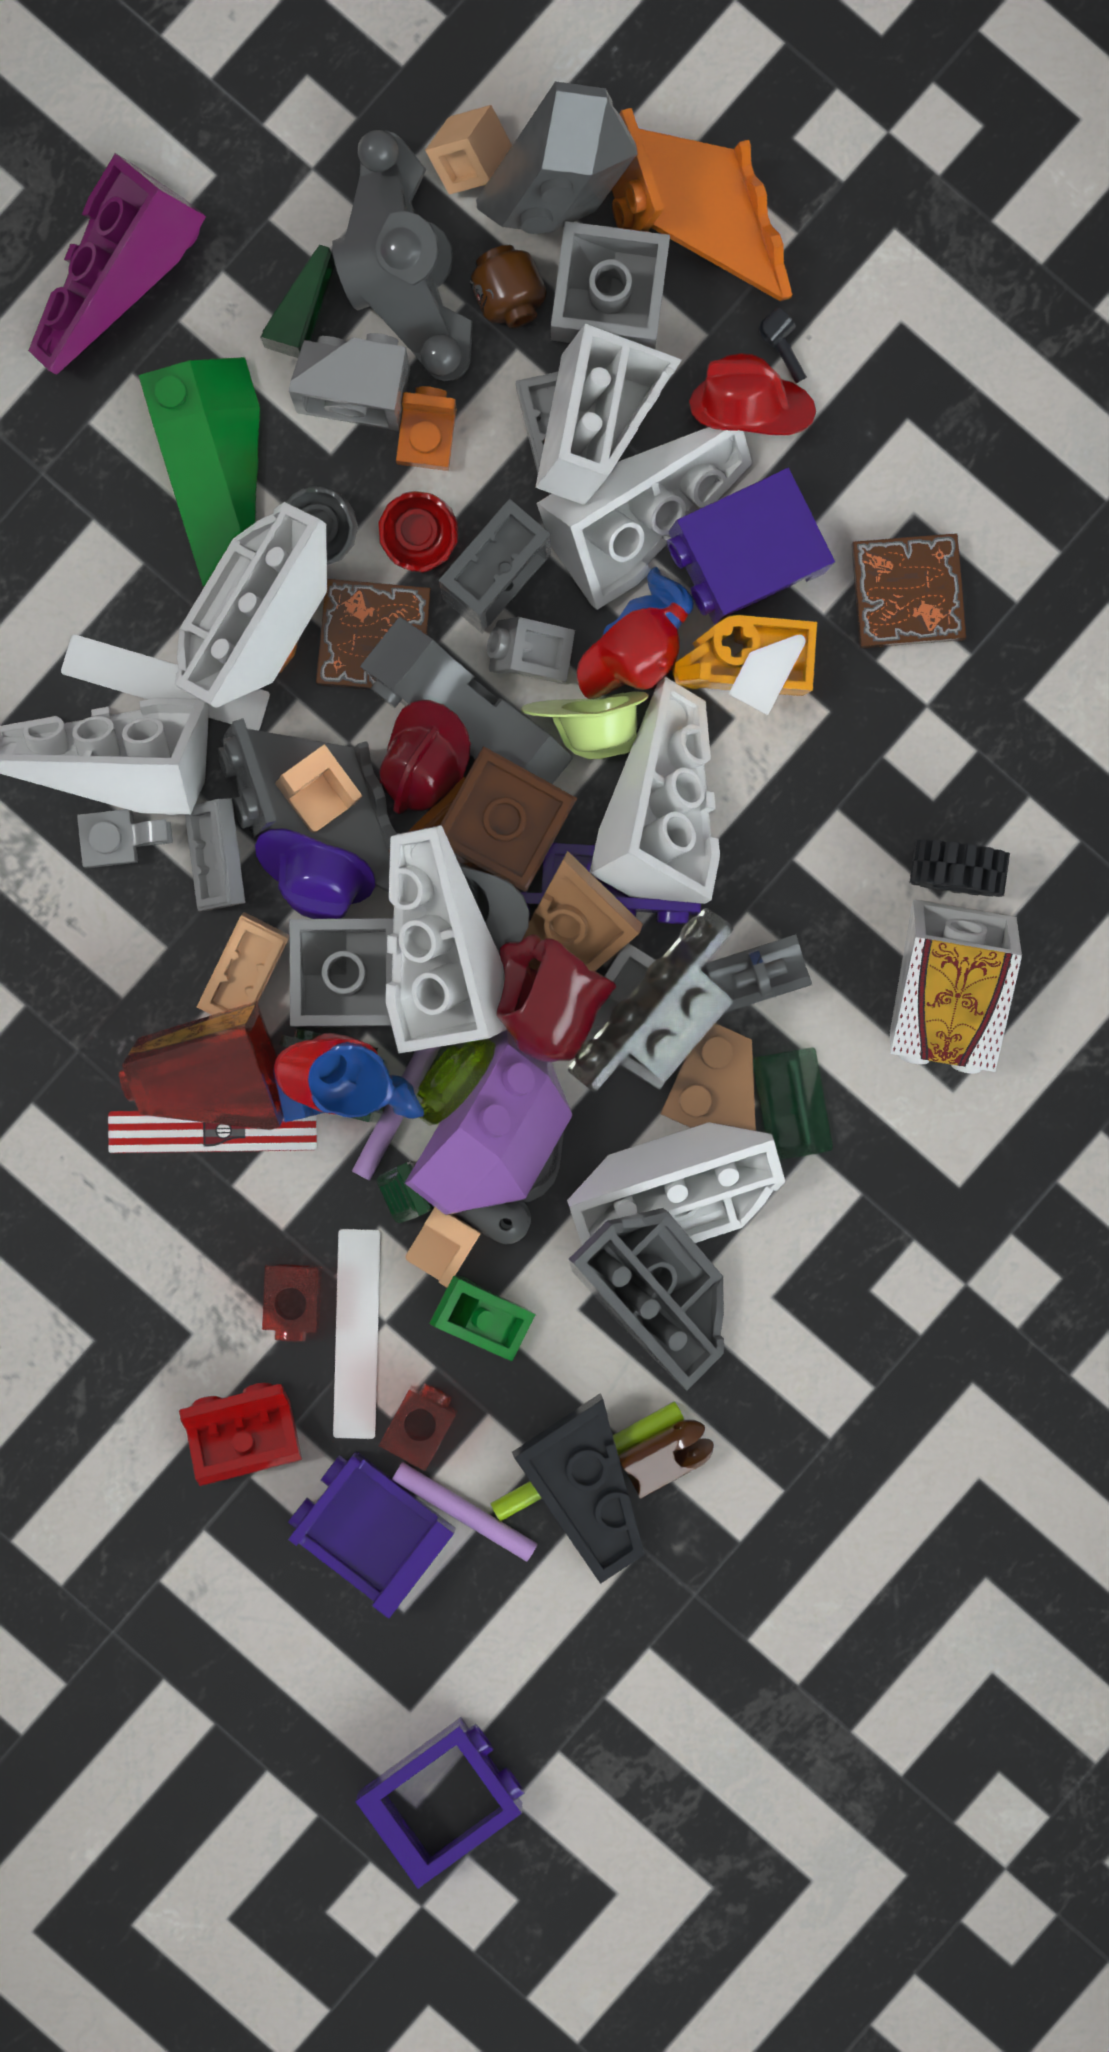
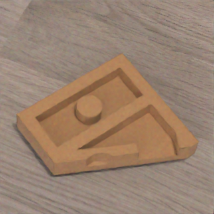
(715, 1083)

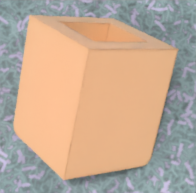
(468, 149)
(318, 789)
(442, 1246)

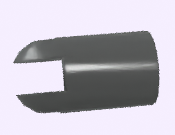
(492, 1223)

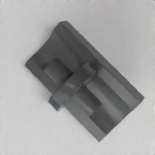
(760, 972)

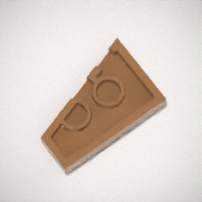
(582, 916)

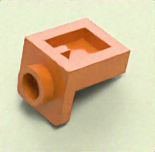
(426, 429)

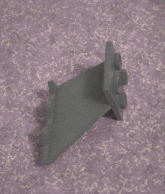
(261, 757)

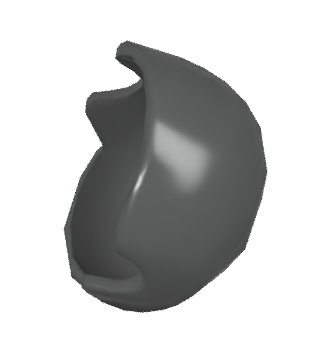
(335, 512)

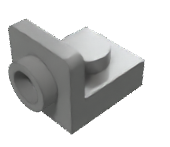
(530, 649)

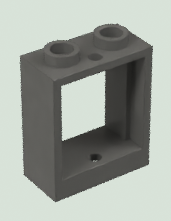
(501, 554)

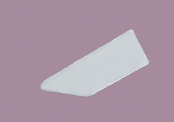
(766, 673)

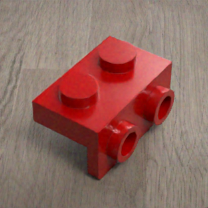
(240, 1433)

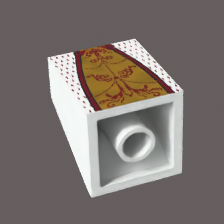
(955, 986)

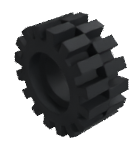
(959, 868)

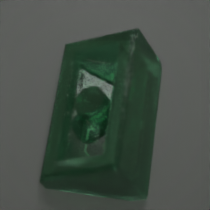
(793, 1102)

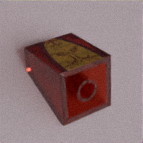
(207, 1071)

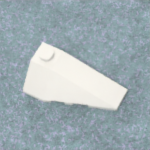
(441, 950)

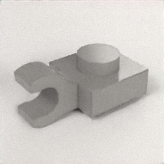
(113, 837)

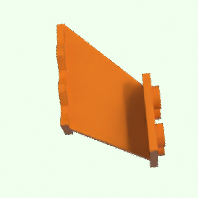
(704, 202)

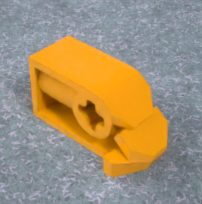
(714, 667)

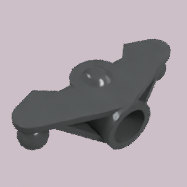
(400, 259)

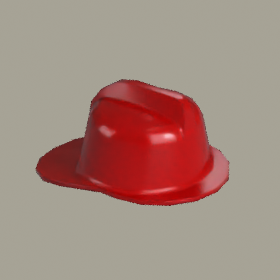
(750, 397)

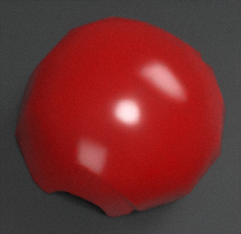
(418, 531)

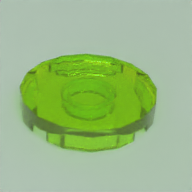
(453, 1079)

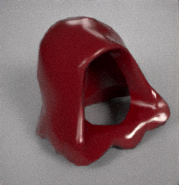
(550, 1007)

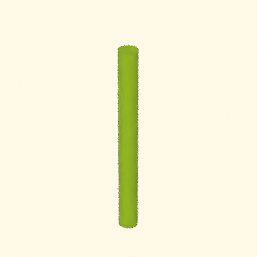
(624, 1439)

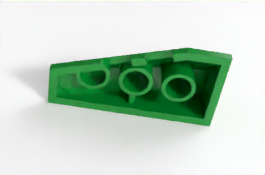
(209, 443)

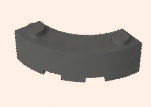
(416, 668)

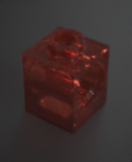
(300, 1277)
(416, 1449)

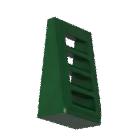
(301, 306)
(401, 1199)

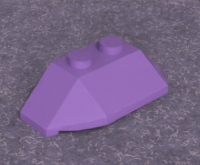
(496, 1137)

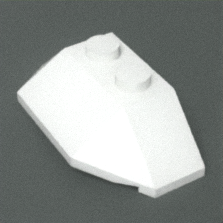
(253, 607)
(703, 1176)

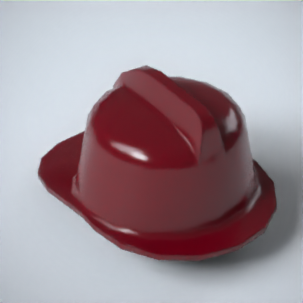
(424, 755)

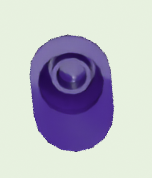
(314, 876)

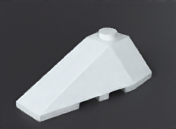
(631, 513)
(127, 759)
(658, 819)

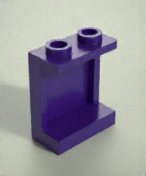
(749, 546)
(371, 1531)

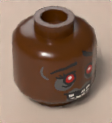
(508, 286)

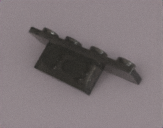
(664, 1012)

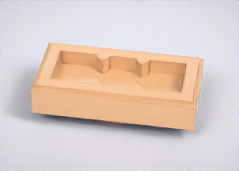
(244, 965)

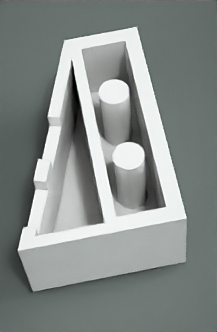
(596, 409)

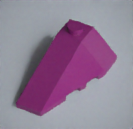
(129, 244)

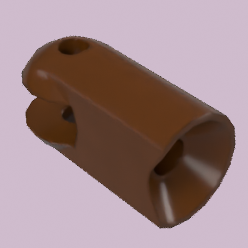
(666, 1456)

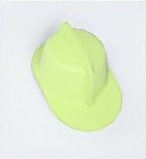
(593, 726)

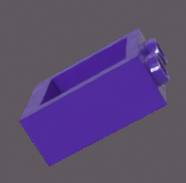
(396, 1831)

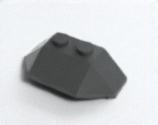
(560, 162)
(657, 1290)

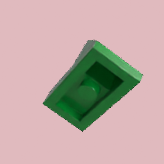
(482, 1318)

